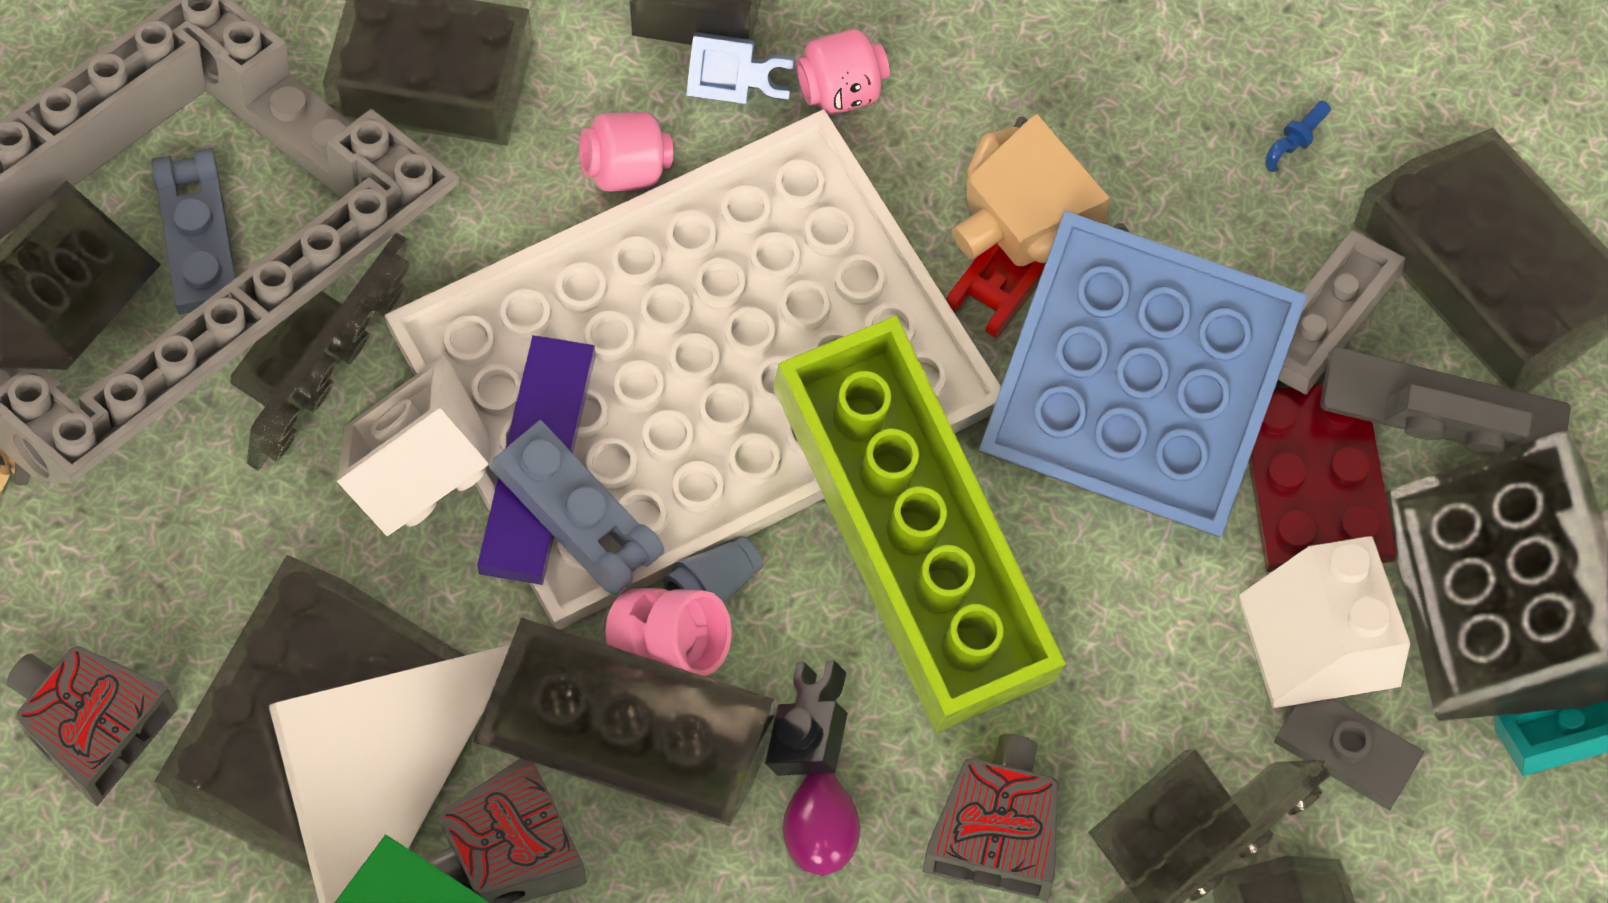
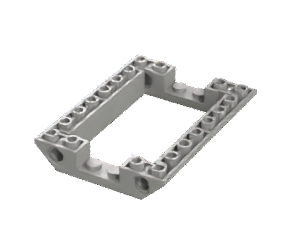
(114, 103)

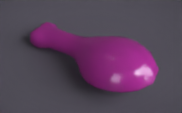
(821, 825)

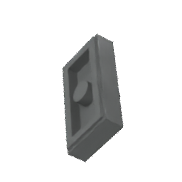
(1353, 748)

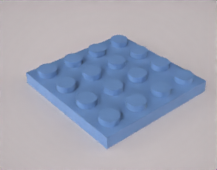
(1143, 373)

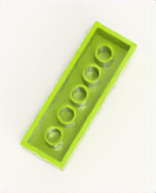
(917, 524)

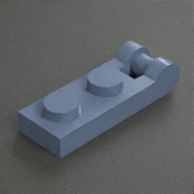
(194, 228)
(575, 507)

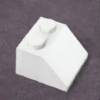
(413, 449)
(1326, 625)

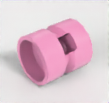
(671, 627)

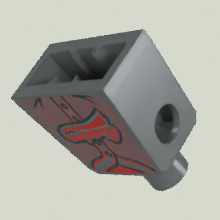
(89, 716)
(999, 824)
(509, 839)

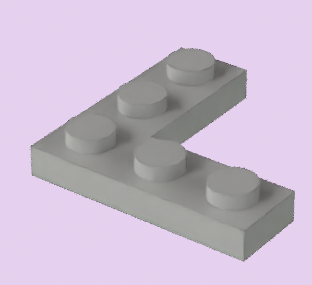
(1337, 305)

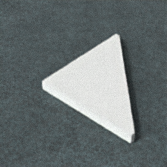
(376, 757)

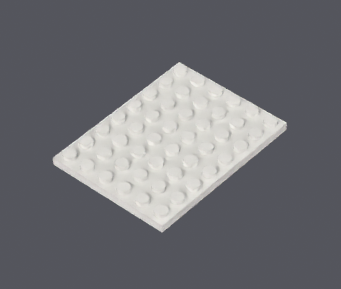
(688, 318)

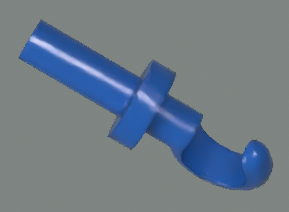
(1297, 135)

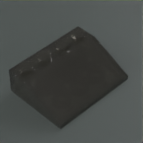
(1494, 256)
(1507, 581)
(299, 641)

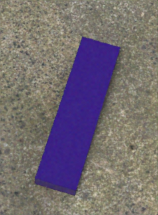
(550, 390)

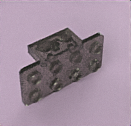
(296, 358)
(1187, 827)

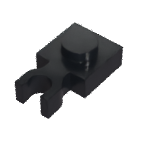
(811, 730)

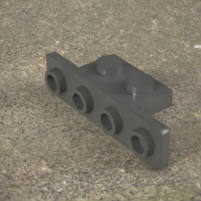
(1437, 403)

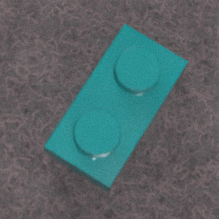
(1554, 736)

